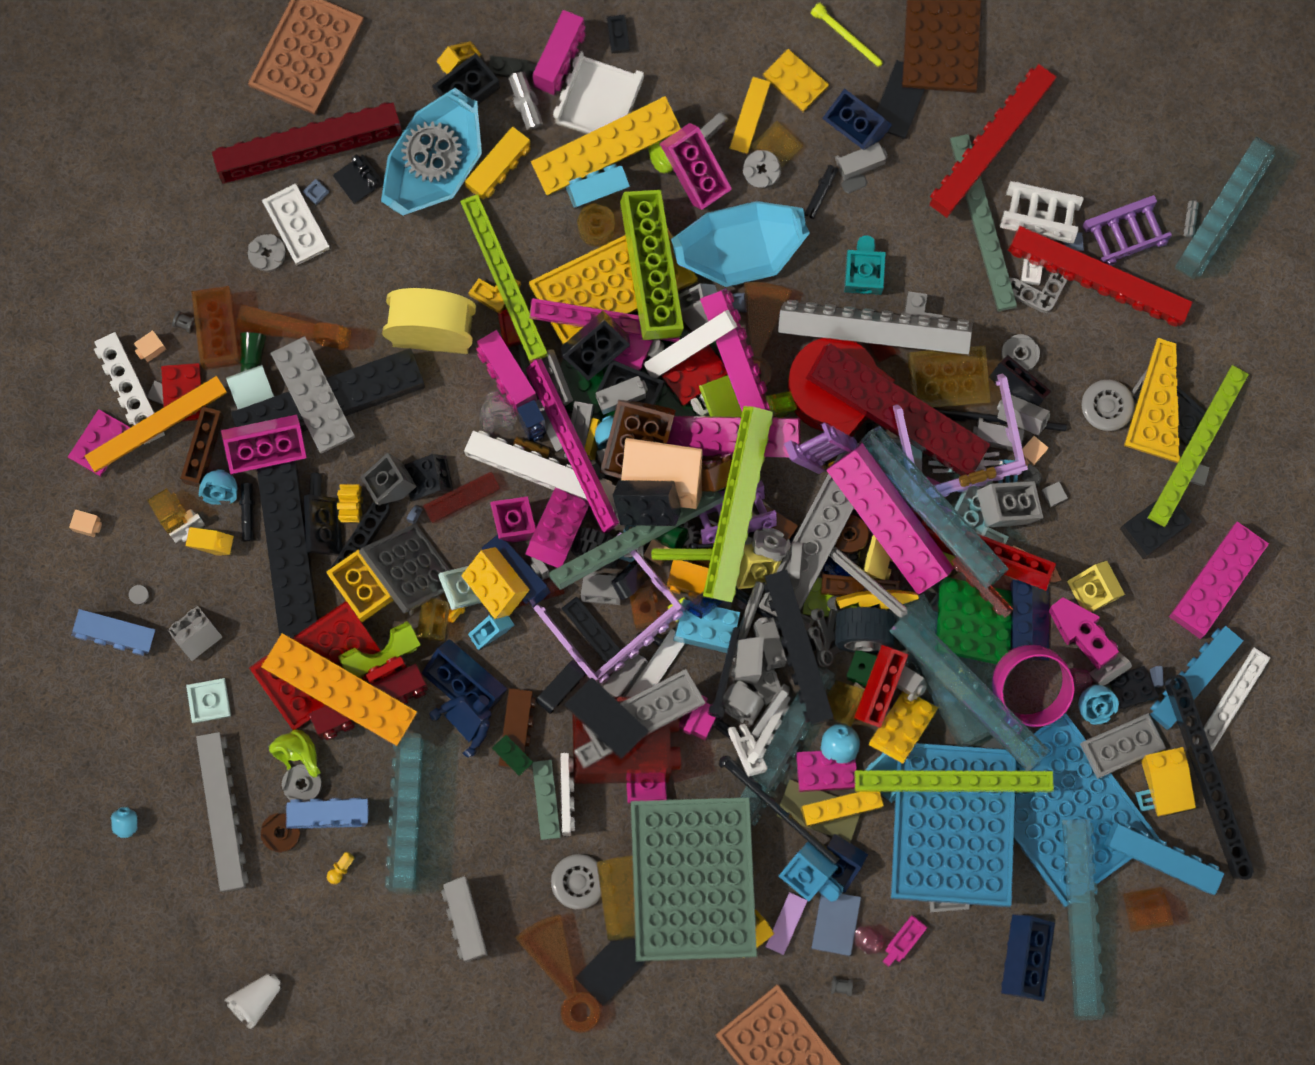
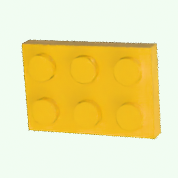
(795, 80)

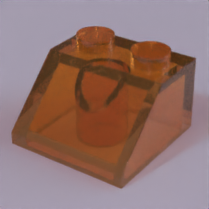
(1147, 909)

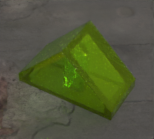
(781, 404)

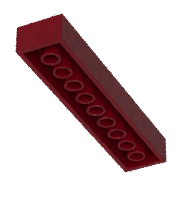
(307, 142)
(875, 398)

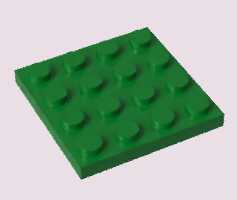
(970, 623)

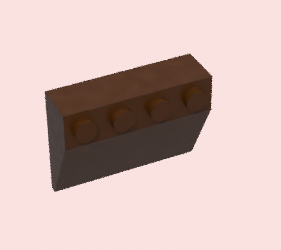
(637, 422)

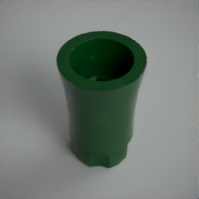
(251, 350)
(674, 538)

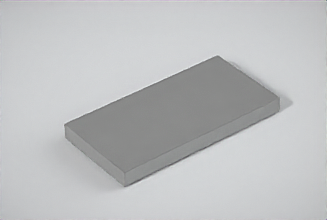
(1122, 745)

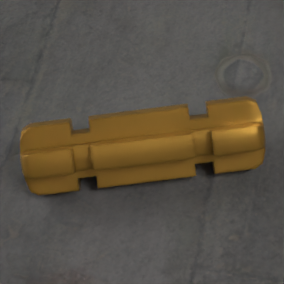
(531, 446)
(978, 476)

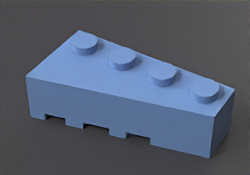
(112, 631)

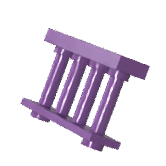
(1129, 213)
(820, 448)
(763, 520)

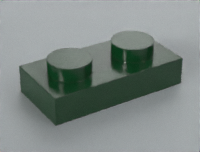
(512, 755)

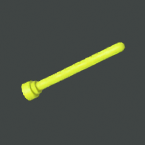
(820, 12)

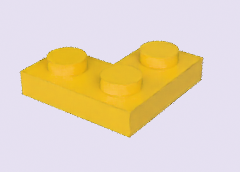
(488, 295)

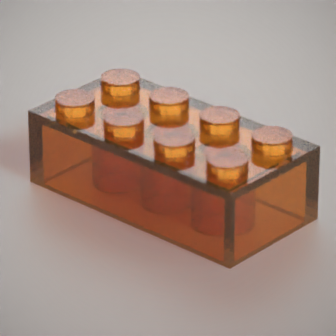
(216, 327)

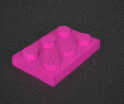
(99, 431)
(820, 774)

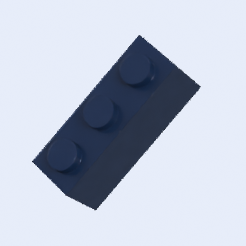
(532, 421)

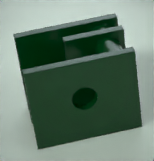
(861, 667)

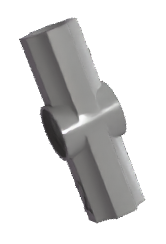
(525, 100)

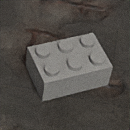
(1010, 504)

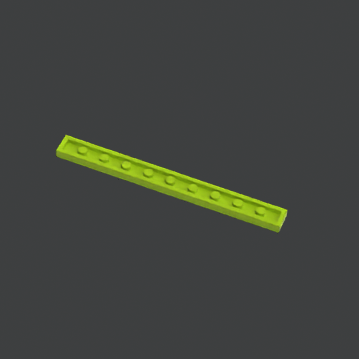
(503, 278)
(1198, 446)
(954, 781)

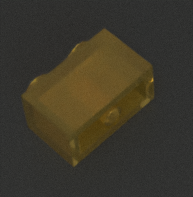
(167, 511)
(433, 620)

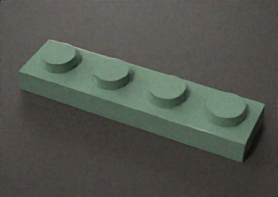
(546, 800)

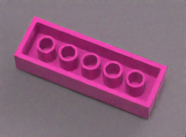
(1218, 580)

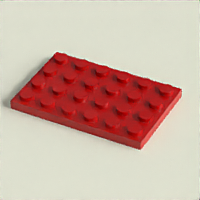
(329, 638)

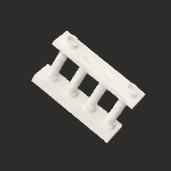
(1047, 228)

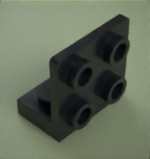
(430, 476)

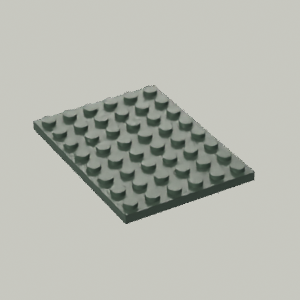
(693, 879)

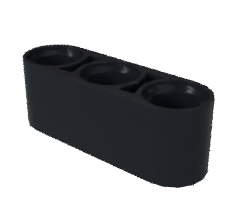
(629, 580)
(560, 686)

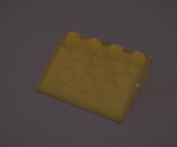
(949, 377)
(617, 897)

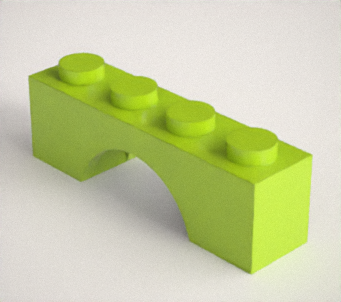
(401, 641)

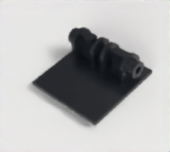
(358, 178)
(1133, 688)

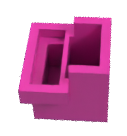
(698, 721)

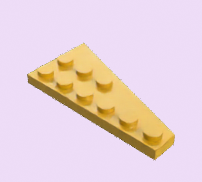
(1156, 412)

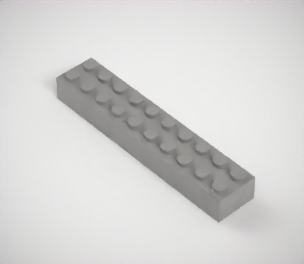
(875, 327)

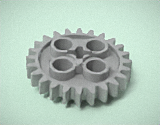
(415, 147)

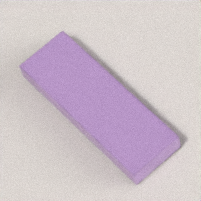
(786, 923)

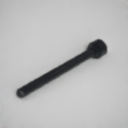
(716, 709)

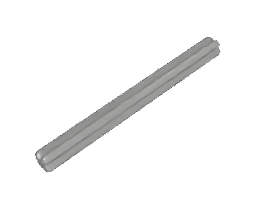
(868, 582)

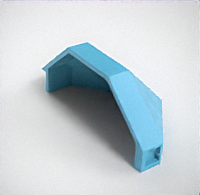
(405, 192)
(741, 242)

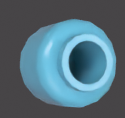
(124, 822)

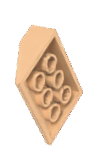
(665, 462)

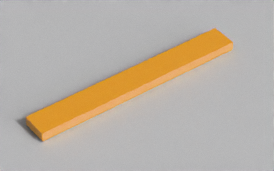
(155, 424)

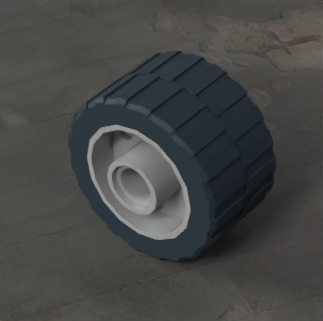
(864, 629)

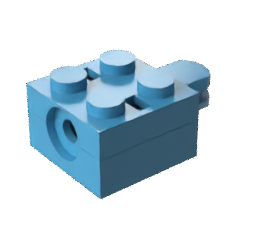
(812, 873)

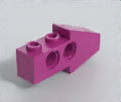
(1070, 618)

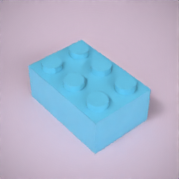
(597, 185)
(709, 632)

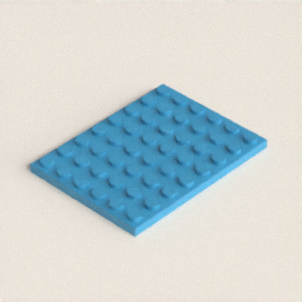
(1075, 797)
(954, 842)

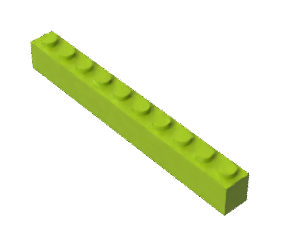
(738, 504)

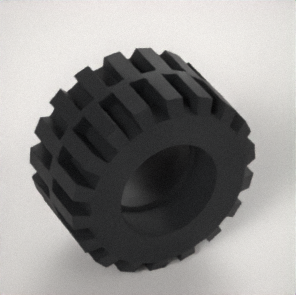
(589, 539)

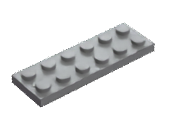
(312, 395)
(659, 705)

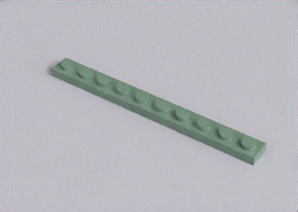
(986, 234)
(625, 543)

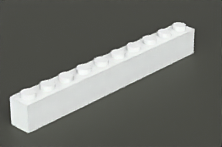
(529, 465)

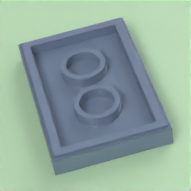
(836, 924)

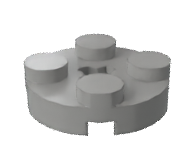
(764, 179)
(257, 247)
(1027, 346)
(776, 550)
(295, 775)

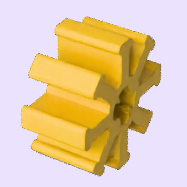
(350, 503)

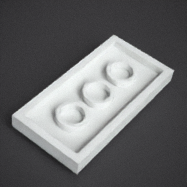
(296, 224)
(567, 786)

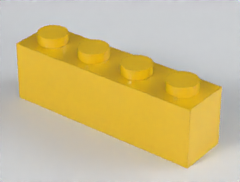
(498, 163)
(841, 807)

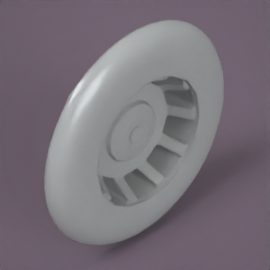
(1108, 405)
(577, 882)

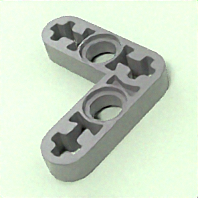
(1038, 295)

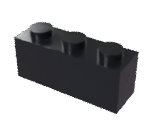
(1021, 382)

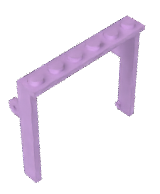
(1012, 433)
(633, 647)

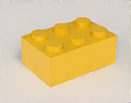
(495, 582)
(359, 586)

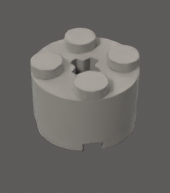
(742, 702)

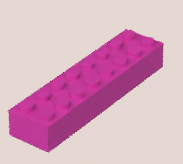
(737, 354)
(890, 519)

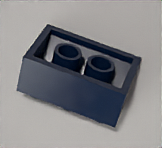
(856, 120)

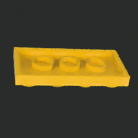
(903, 727)

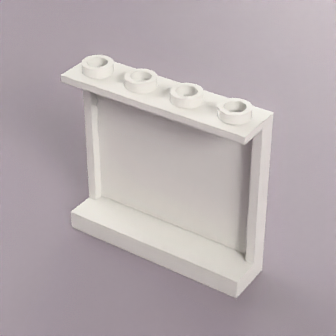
(596, 95)

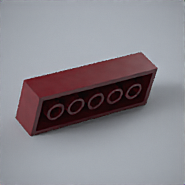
(400, 686)

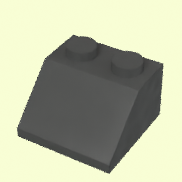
(388, 480)

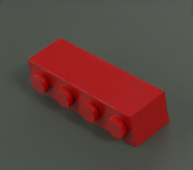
(881, 686)

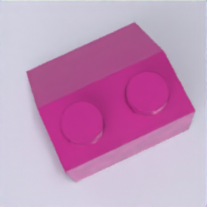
(513, 519)

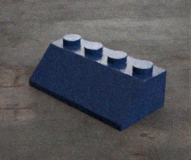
(1029, 616)
(460, 675)
(1027, 957)

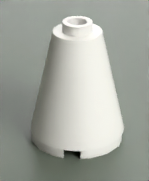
(254, 999)

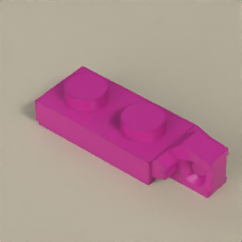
(904, 940)

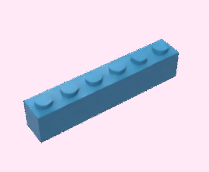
(1199, 673)
(1163, 858)

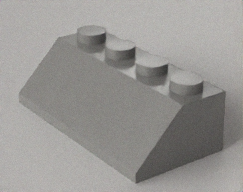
(465, 919)

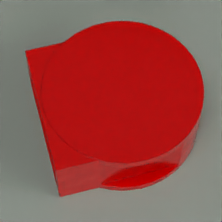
(815, 404)

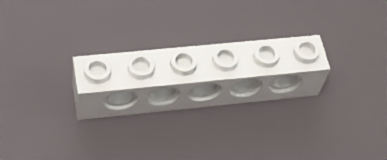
(112, 344)

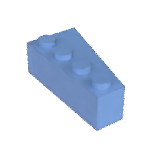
(327, 814)

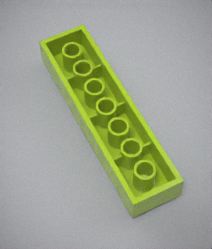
(651, 264)

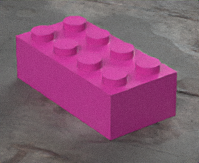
(559, 52)
(695, 166)
(505, 369)
(263, 444)
(557, 528)

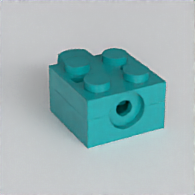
(864, 267)

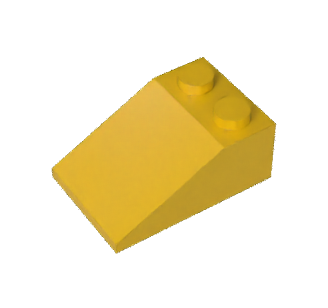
(1169, 781)

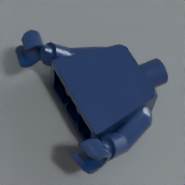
(469, 717)

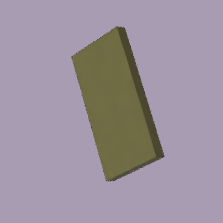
(794, 800)

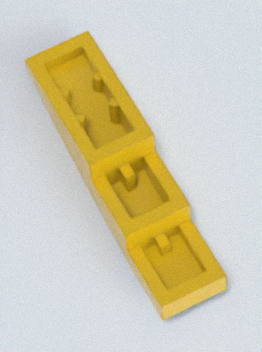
(750, 115)
(867, 599)

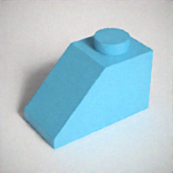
(490, 630)

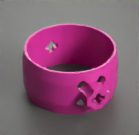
(1061, 703)

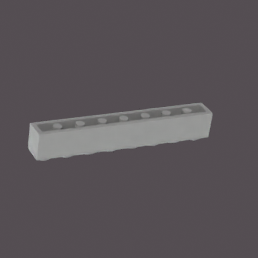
(221, 812)

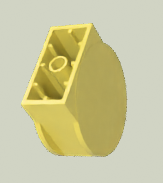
(429, 320)

